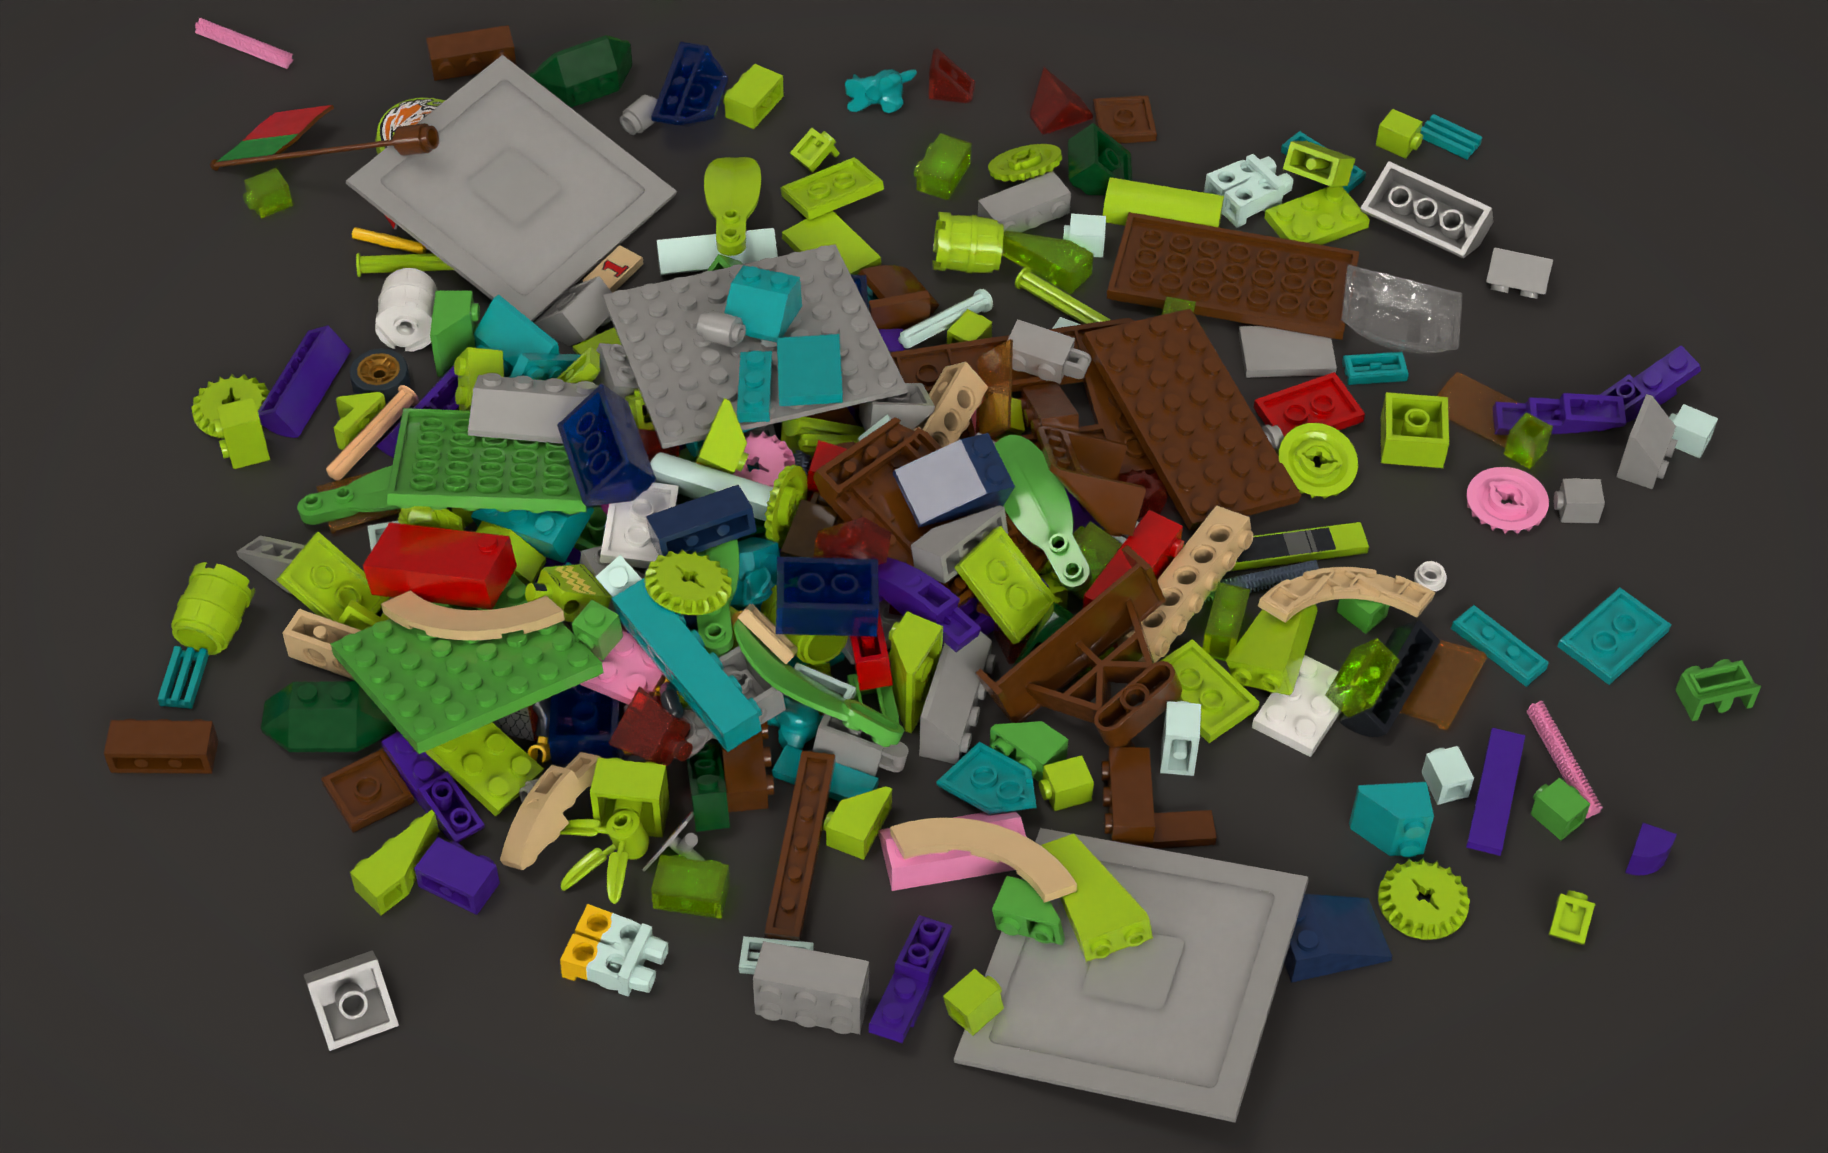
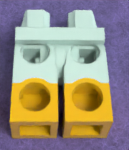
(612, 952)

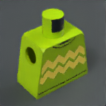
(569, 588)

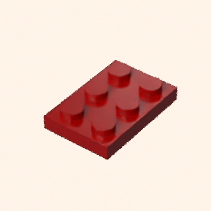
(1314, 401)

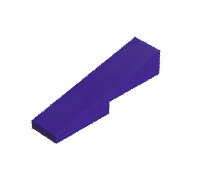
(1495, 791)

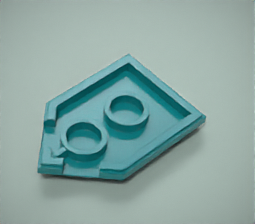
(990, 781)

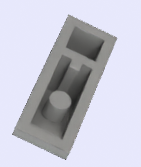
(948, 544)
(269, 556)

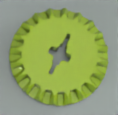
(1025, 162)
(222, 392)
(1333, 449)
(784, 502)
(704, 596)
(1418, 918)

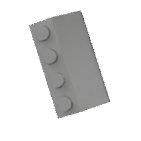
(1428, 210)
(523, 407)
(954, 700)

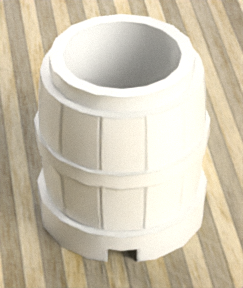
(406, 309)

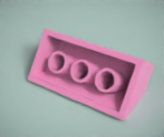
(948, 866)

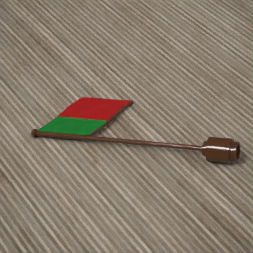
(286, 127)

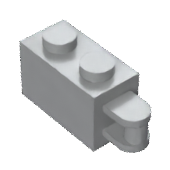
(1046, 353)
(857, 748)

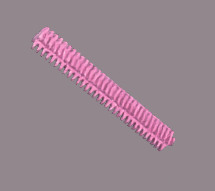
(243, 43)
(1561, 756)

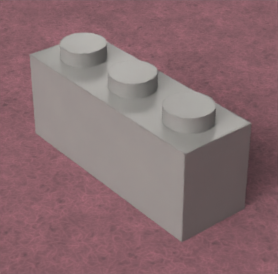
(1028, 203)

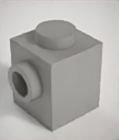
(1579, 500)

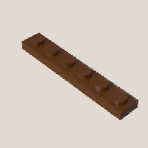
(800, 846)

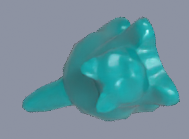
(882, 89)
(796, 724)

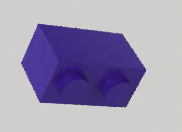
(457, 875)

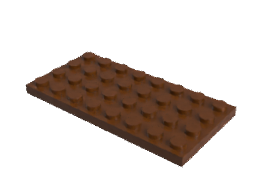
(1232, 274)
(1190, 417)

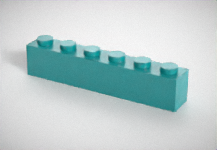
(689, 667)

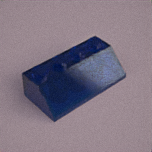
(605, 449)

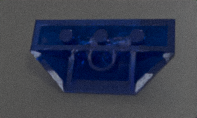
(691, 87)

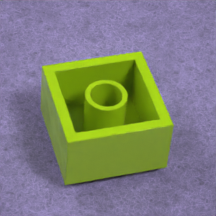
(1414, 430)
(631, 787)

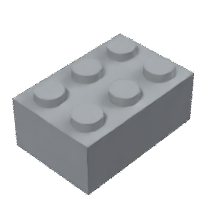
(811, 988)

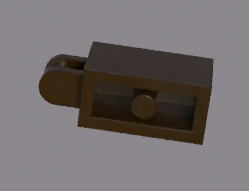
(805, 526)

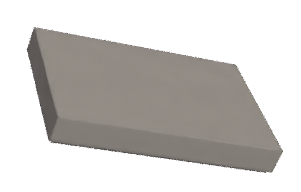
(1284, 353)

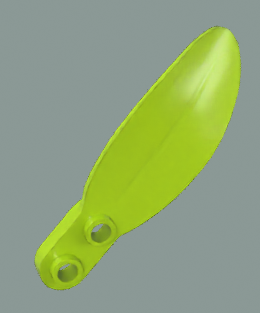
(732, 195)

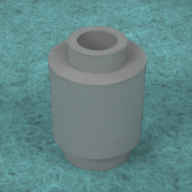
(638, 115)
(721, 328)

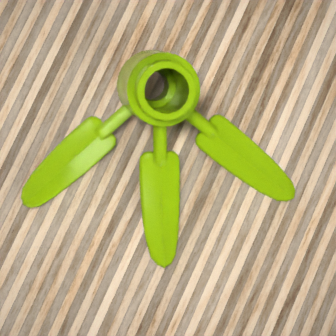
(628, 839)

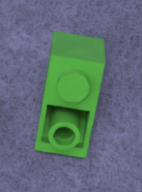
(1029, 744)
(1024, 913)

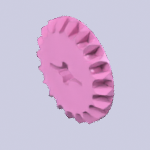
(771, 456)
(1505, 483)

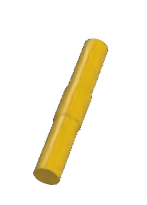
(388, 240)

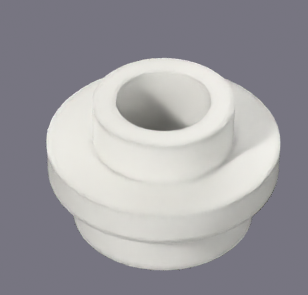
(1431, 570)

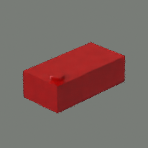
(1154, 540)
(440, 565)

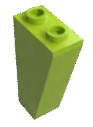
(1272, 651)
(1101, 909)

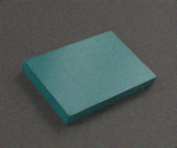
(809, 370)
(1614, 635)

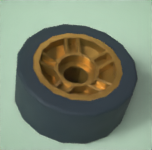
(379, 372)

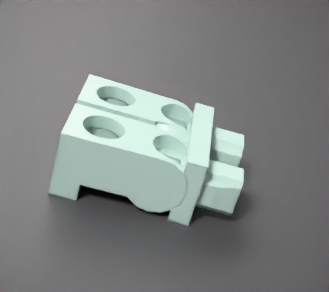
(1248, 187)

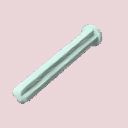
(978, 302)

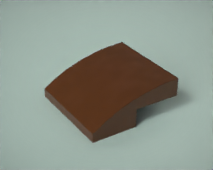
(894, 281)

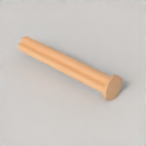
(372, 433)

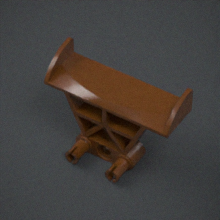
(1079, 645)

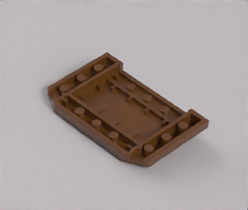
(864, 486)

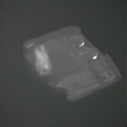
(1401, 312)

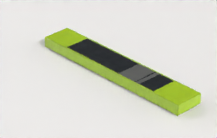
(1303, 546)

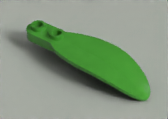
(361, 495)
(1042, 509)
(720, 620)
(812, 693)

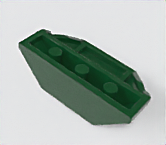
(586, 70)
(324, 717)

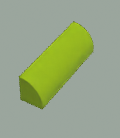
(1160, 201)

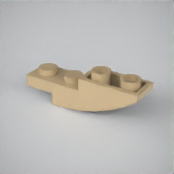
(541, 813)

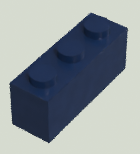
(702, 522)

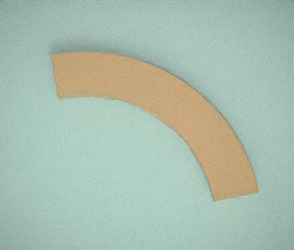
(1344, 583)
(458, 624)
(990, 842)

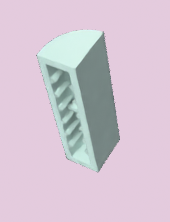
(699, 252)
(699, 480)

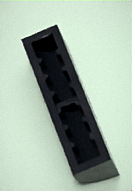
(1414, 648)

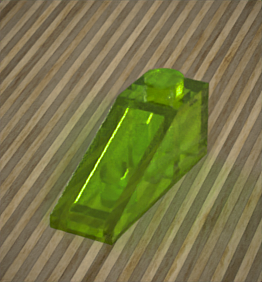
(1050, 258)

